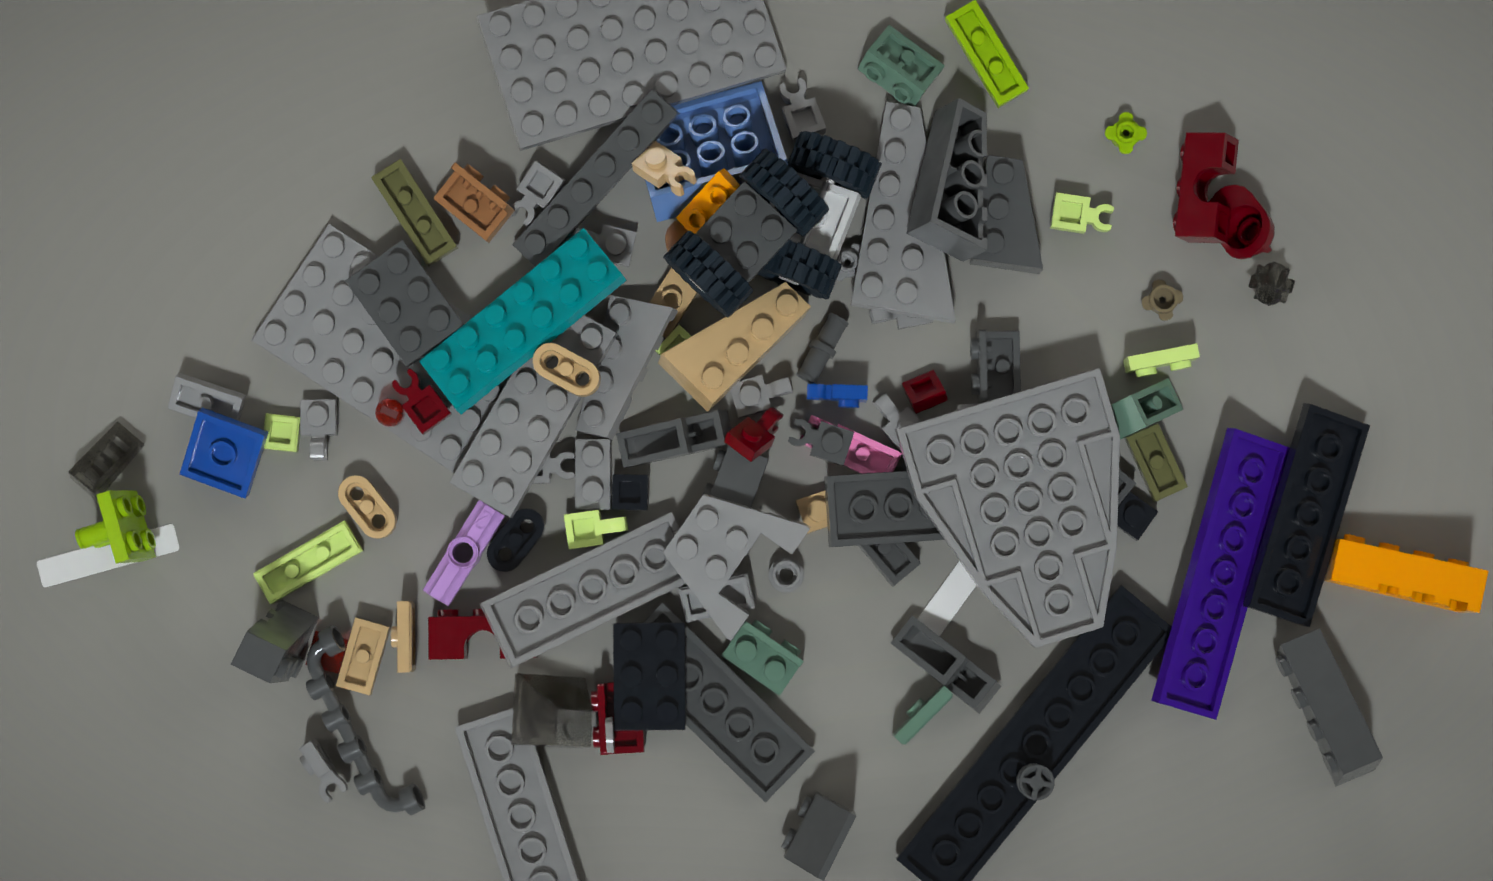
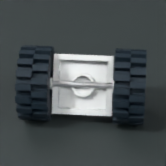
(841, 178)

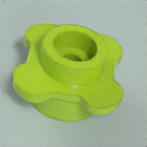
(1125, 143)

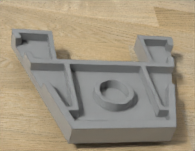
(713, 546)

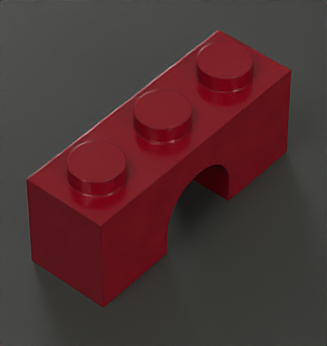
(1203, 159)
(451, 633)

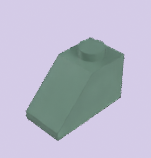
(1146, 408)

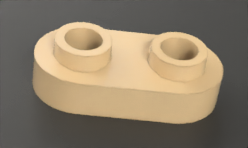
(567, 370)
(367, 507)

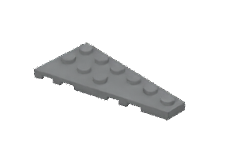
(893, 267)

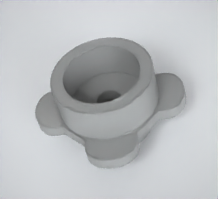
(853, 255)

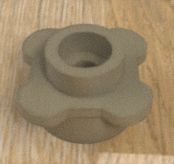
(1172, 297)

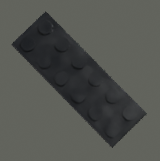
(1306, 515)

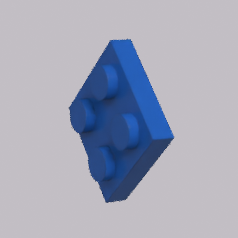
(223, 453)

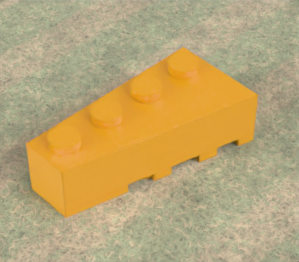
(1407, 576)

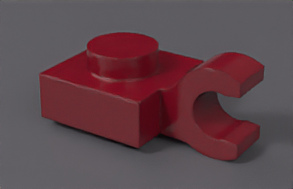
(754, 438)

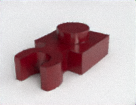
(424, 405)

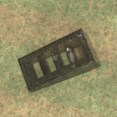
(78, 471)

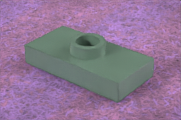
(921, 713)

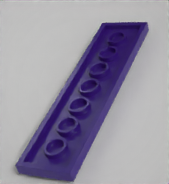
(1219, 574)

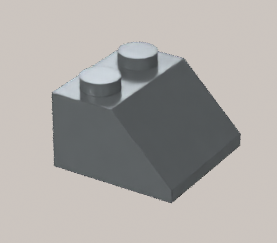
(818, 835)

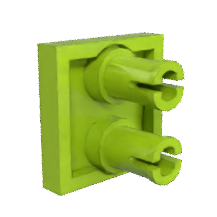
(121, 527)

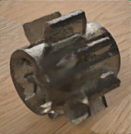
(1271, 283)

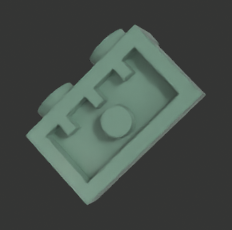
(900, 66)
(763, 657)

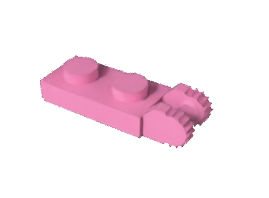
(865, 453)

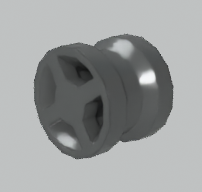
(1041, 783)

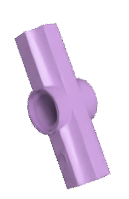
(450, 572)

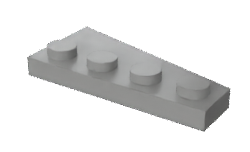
(639, 334)

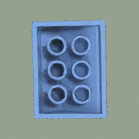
(714, 135)

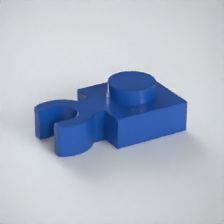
(846, 395)

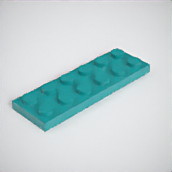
(522, 320)

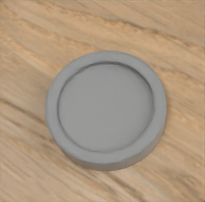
(609, 731)

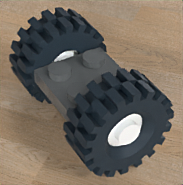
(746, 232)

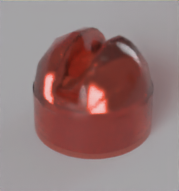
(386, 420)

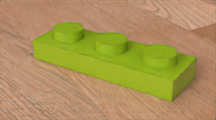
(986, 53)

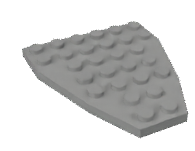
(1027, 500)

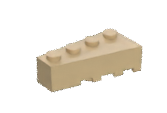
(727, 350)

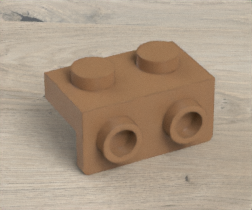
(473, 203)

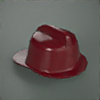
(1250, 225)

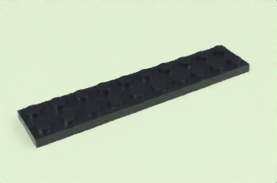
(1042, 731)

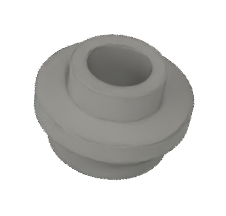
(794, 566)

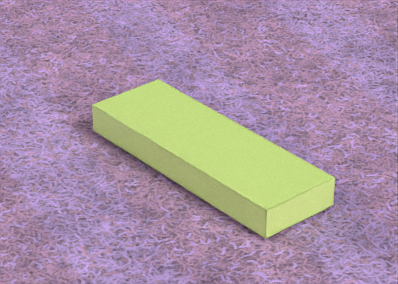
(308, 562)

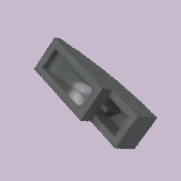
(674, 438)
(946, 664)

